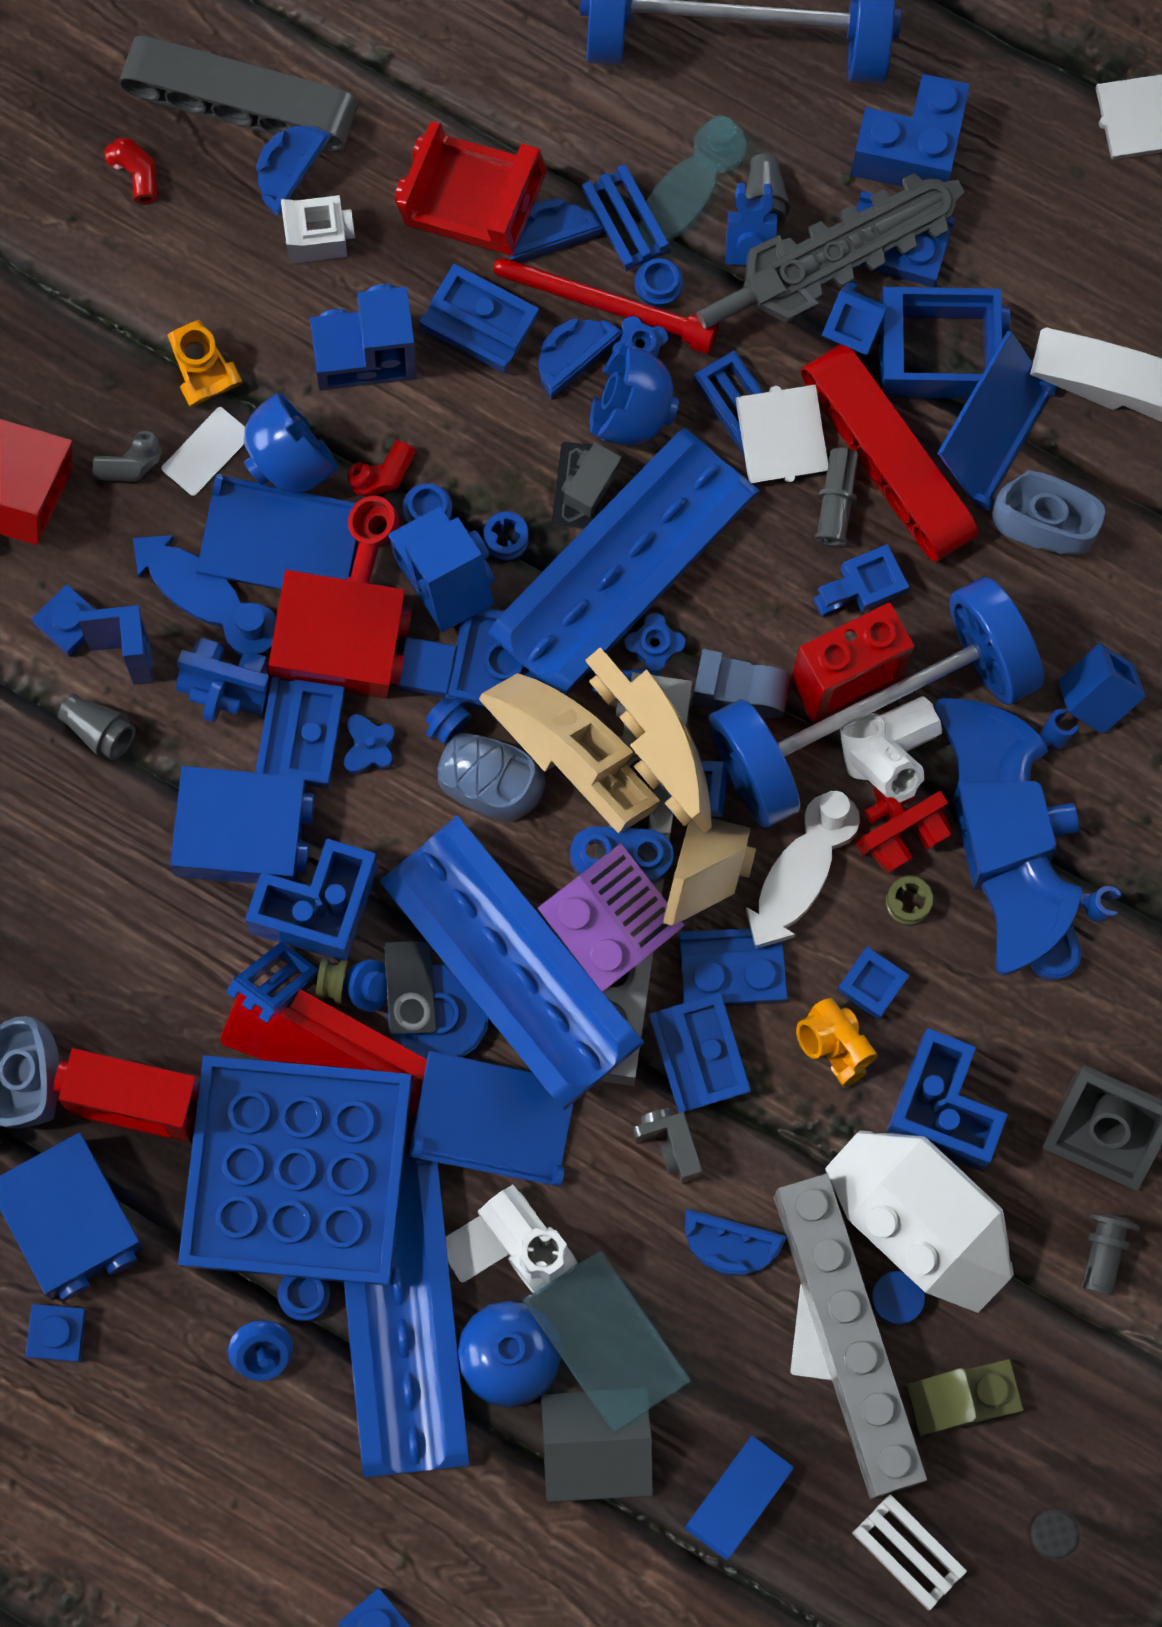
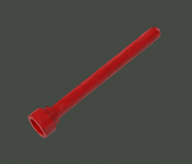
(687, 327)

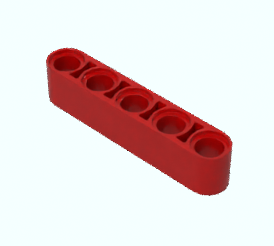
(890, 453)

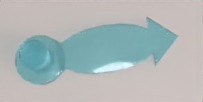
(688, 186)

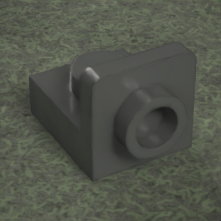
(679, 1151)

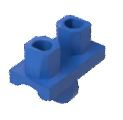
(222, 684)

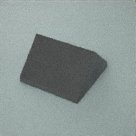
(1107, 1127)
(587, 1458)

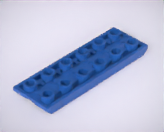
(622, 561)
(511, 962)
(408, 1345)

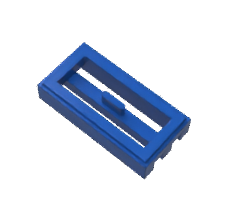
(608, 184)
(714, 399)
(260, 995)

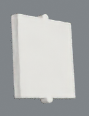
(1132, 116)
(782, 433)

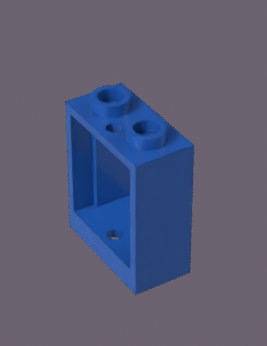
(935, 303)

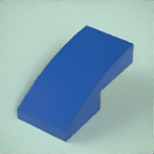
(739, 1498)

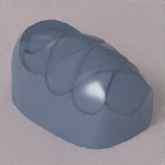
(1048, 514)
(490, 777)
(27, 1073)

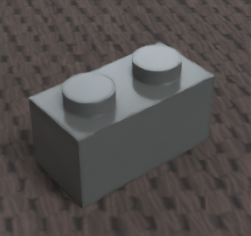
(591, 480)

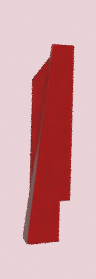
(319, 1036)

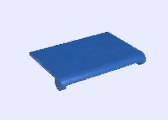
(995, 422)
(262, 531)
(489, 1120)

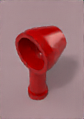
(363, 525)

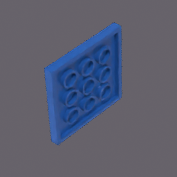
(296, 1170)

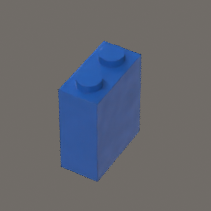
(240, 825)
(67, 1218)

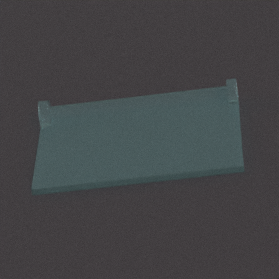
(607, 1341)

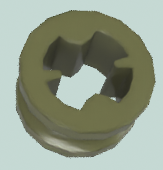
(895, 906)
(331, 981)

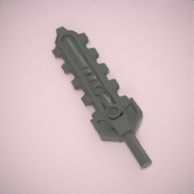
(788, 276)

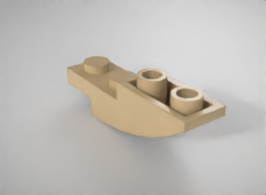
(573, 739)
(662, 739)

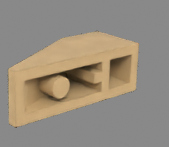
(708, 868)

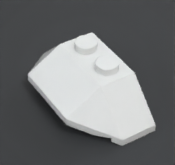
(924, 1216)

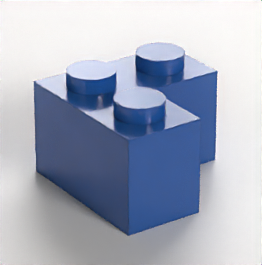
(924, 144)
(365, 344)
(444, 567)
(318, 916)
(934, 1109)

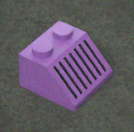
(610, 917)

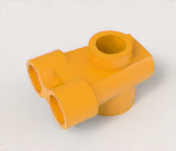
(202, 376)
(836, 1035)

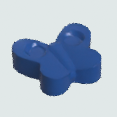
(369, 746)

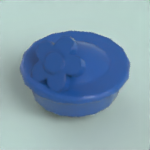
(260, 1350)

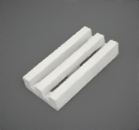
(942, 1584)

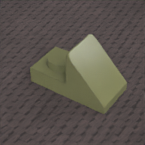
(964, 1397)

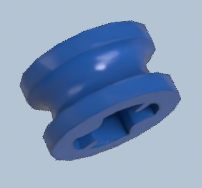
(500, 521)

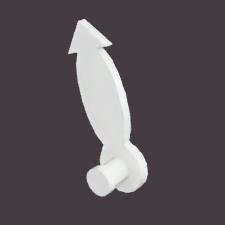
(803, 868)

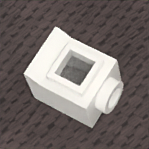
(316, 229)

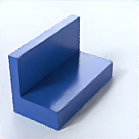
(120, 629)

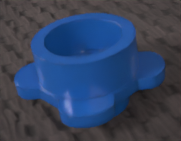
(634, 330)
(654, 657)

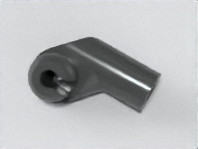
(133, 464)

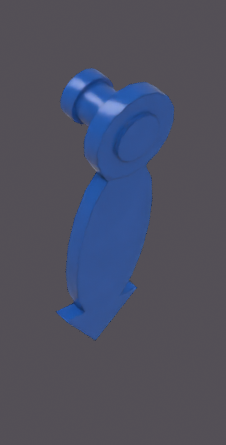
(205, 597)

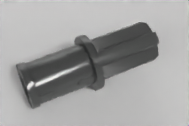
(837, 497)

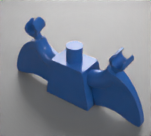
(1012, 831)

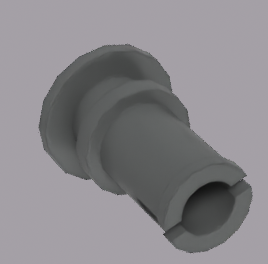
(1106, 1251)

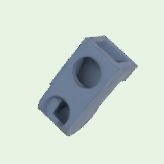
(728, 680)

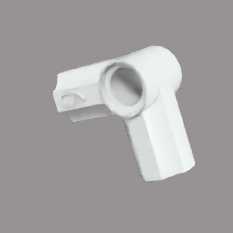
(878, 747)
(534, 1250)

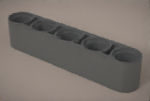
(234, 91)

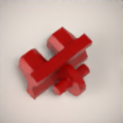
(885, 841)

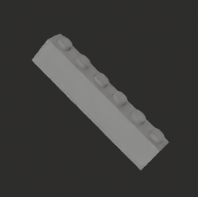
(849, 1336)

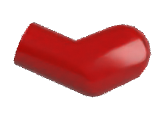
(139, 163)
(385, 477)

